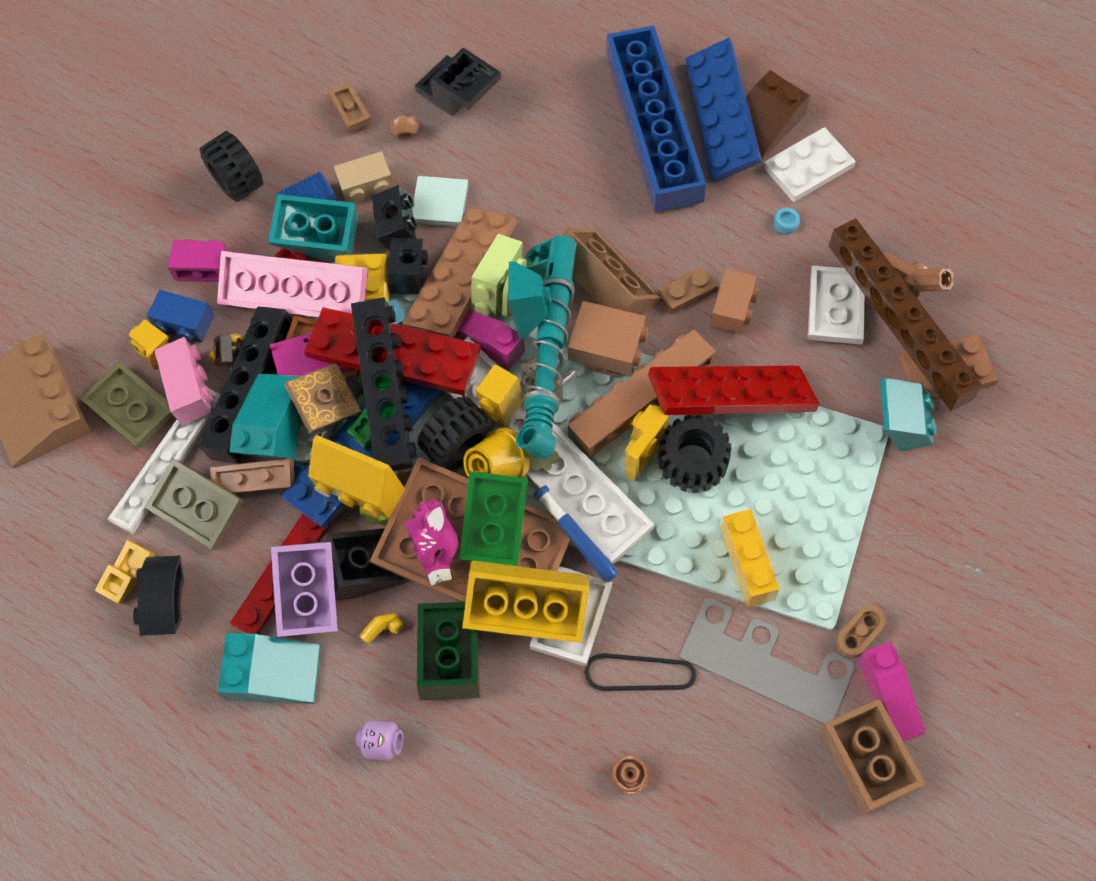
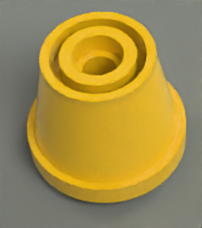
(498, 455)

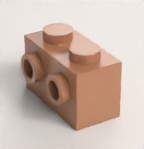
(733, 301)

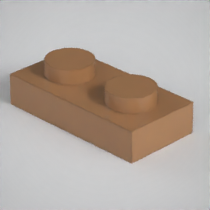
(349, 107)
(687, 289)

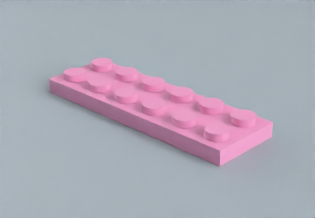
(288, 284)

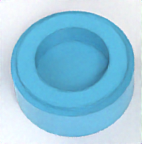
(786, 220)

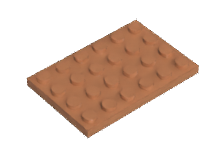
(541, 539)

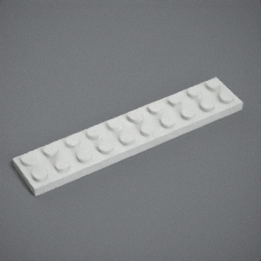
(578, 485)

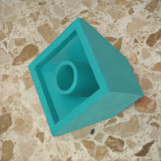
(526, 298)

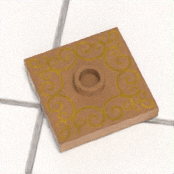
(322, 398)

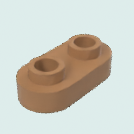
(859, 632)

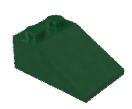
(446, 653)

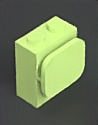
(490, 278)

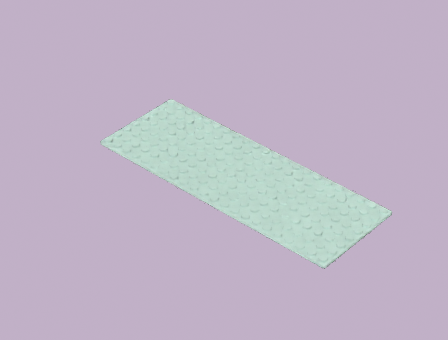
(796, 471)

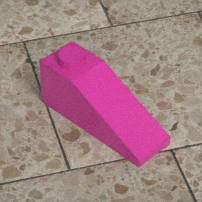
(495, 337)
(891, 685)

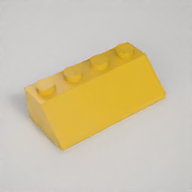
(526, 601)

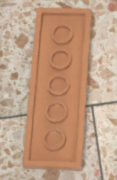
(447, 291)

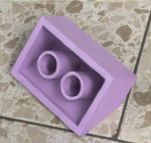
(304, 589)

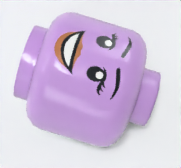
(379, 740)

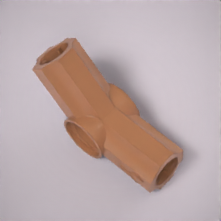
(921, 278)

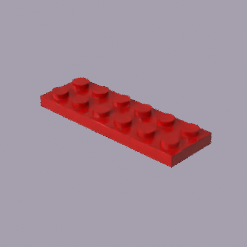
(426, 356)
(732, 389)

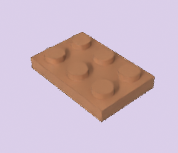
(971, 351)

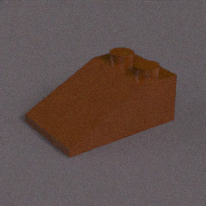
(775, 109)

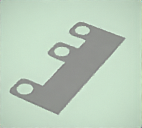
(757, 670)

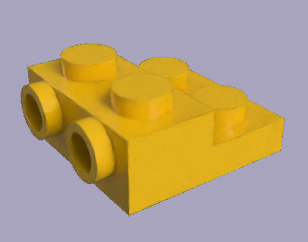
(646, 439)

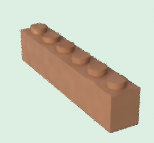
(615, 412)

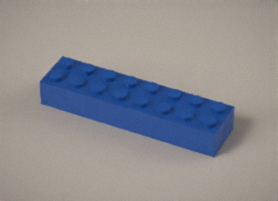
(655, 119)

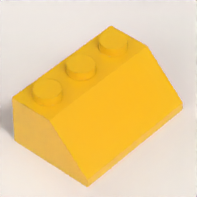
(354, 478)

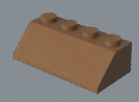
(608, 275)

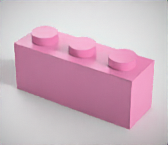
(184, 381)

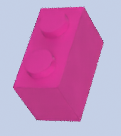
(196, 260)

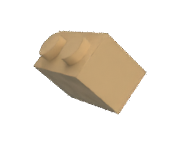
(363, 177)

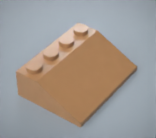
(36, 402)

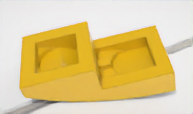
(121, 578)

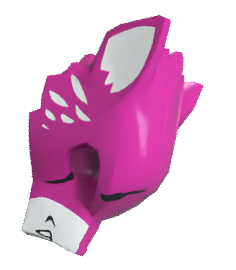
(430, 532)

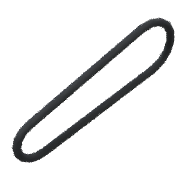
(639, 658)

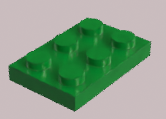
(493, 518)

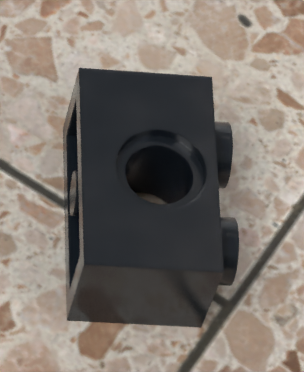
(393, 215)
(405, 266)

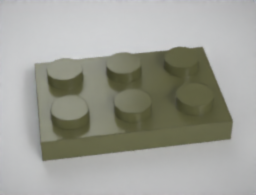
(128, 405)
(194, 504)

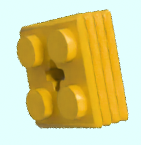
(376, 272)

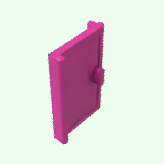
(291, 359)

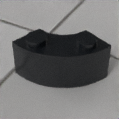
(159, 595)

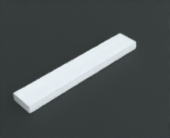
(175, 445)

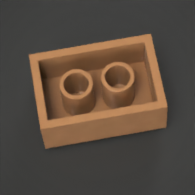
(871, 757)

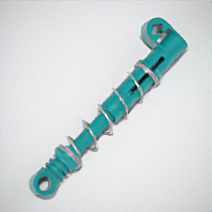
(555, 263)

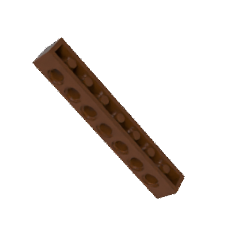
(904, 315)

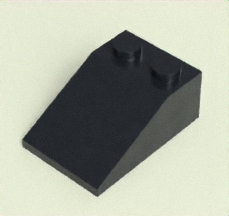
(352, 567)

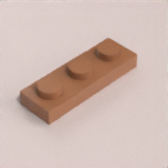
(255, 476)

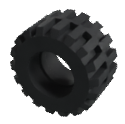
(231, 166)
(453, 432)
(698, 433)

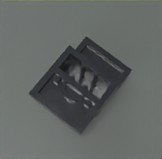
(458, 81)

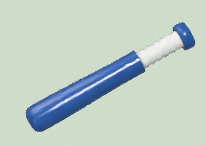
(584, 544)

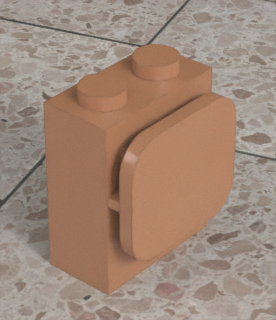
(607, 339)

